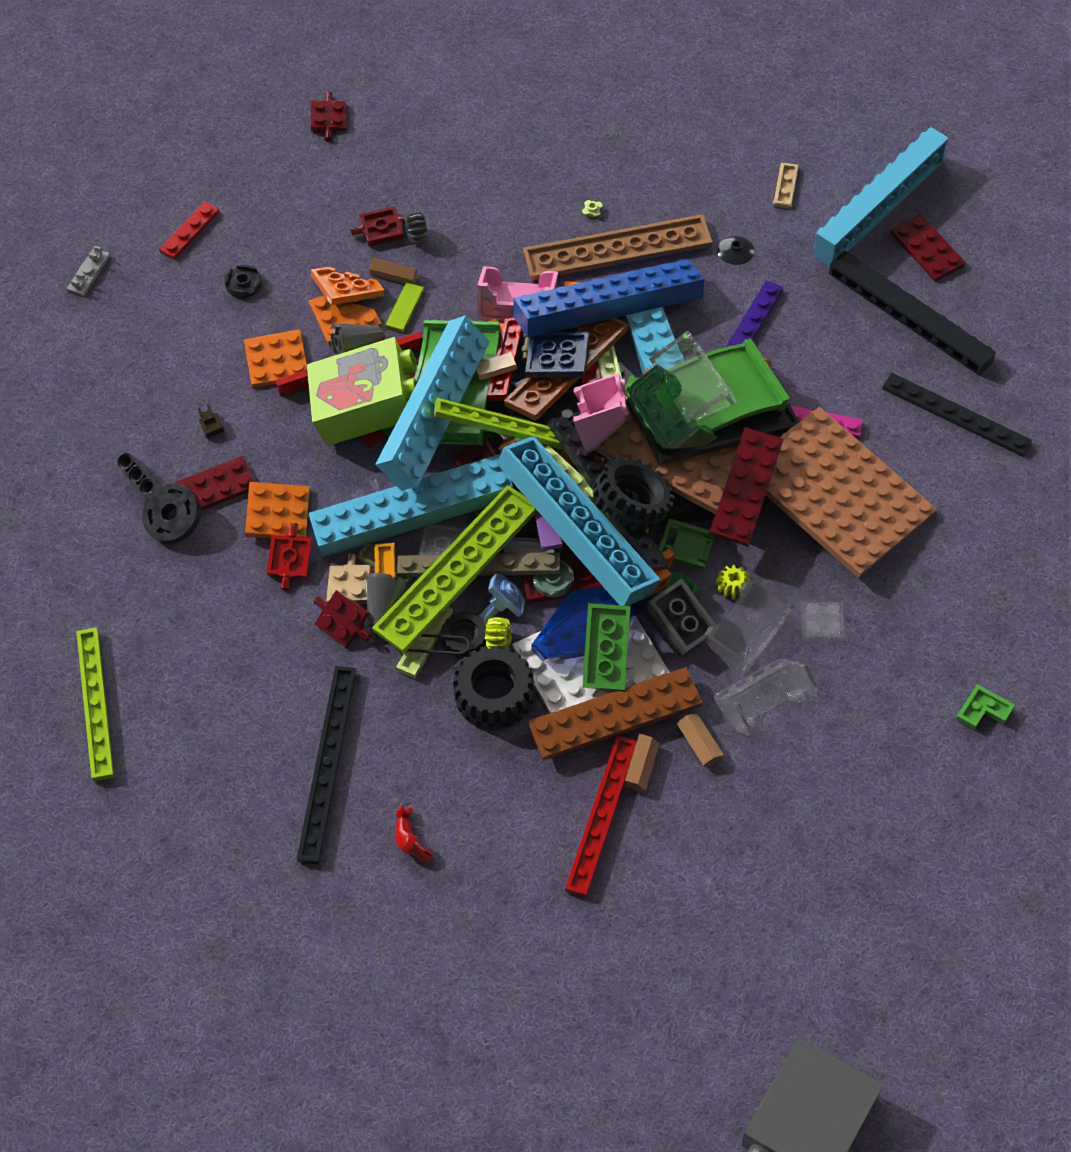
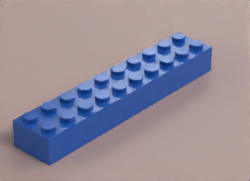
(607, 298)

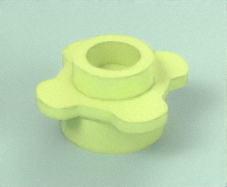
(592, 208)

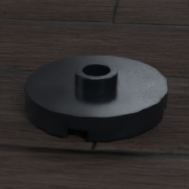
(243, 273)

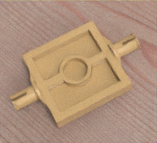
(349, 580)

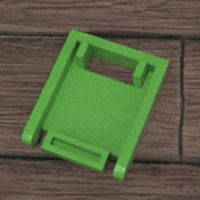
(690, 545)

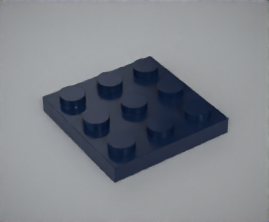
(557, 355)

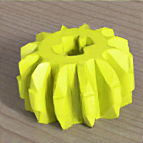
(731, 580)
(498, 633)

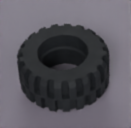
(493, 711)

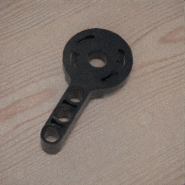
(161, 501)

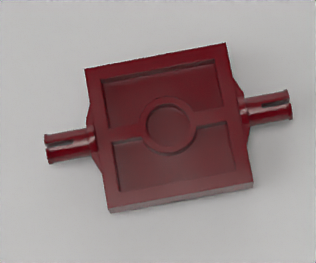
(328, 116)
(380, 226)
(342, 618)

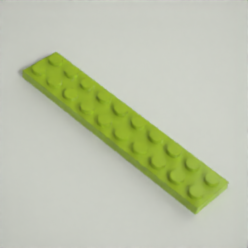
(455, 569)

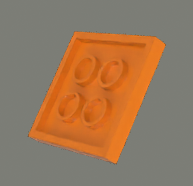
(274, 357)
(274, 508)

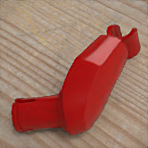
(405, 839)

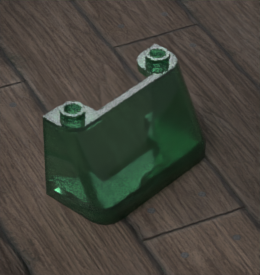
(654, 399)

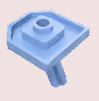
(504, 596)

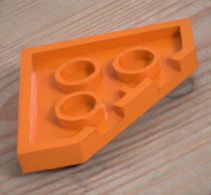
(345, 287)
(341, 314)

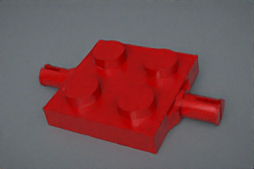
(289, 556)

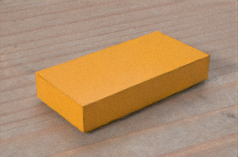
(385, 559)

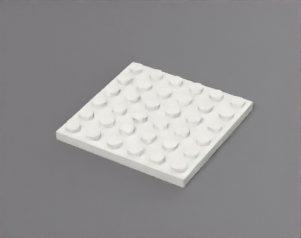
(561, 681)

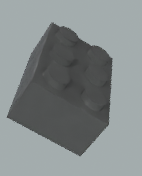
(680, 617)

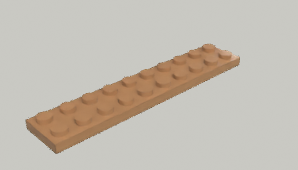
(618, 247)

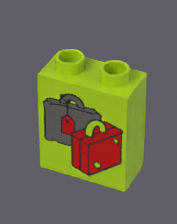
(360, 390)

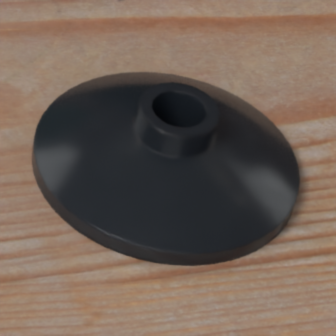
(735, 255)

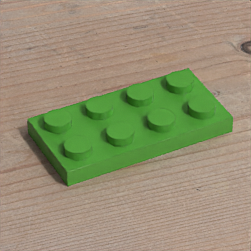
(606, 647)

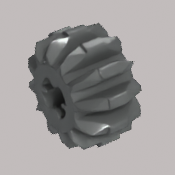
(416, 227)

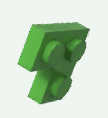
(984, 702)

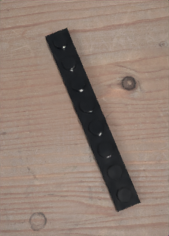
(957, 414)

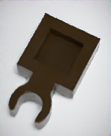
(210, 422)

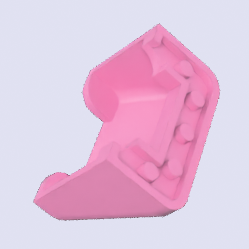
(496, 297)
(601, 409)

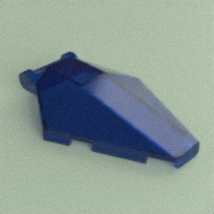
(566, 630)

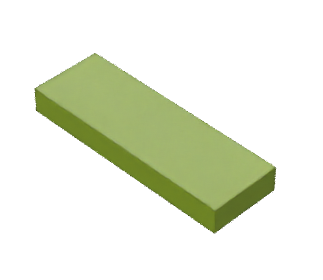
(404, 307)

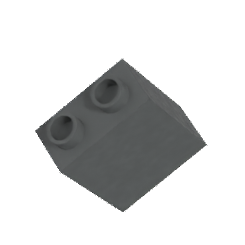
(812, 1105)

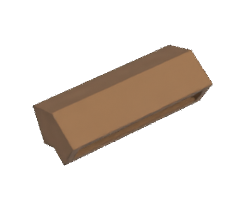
(393, 271)
(700, 739)
(641, 763)

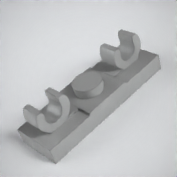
(88, 271)

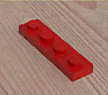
(189, 230)

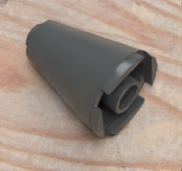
(352, 336)
(382, 594)

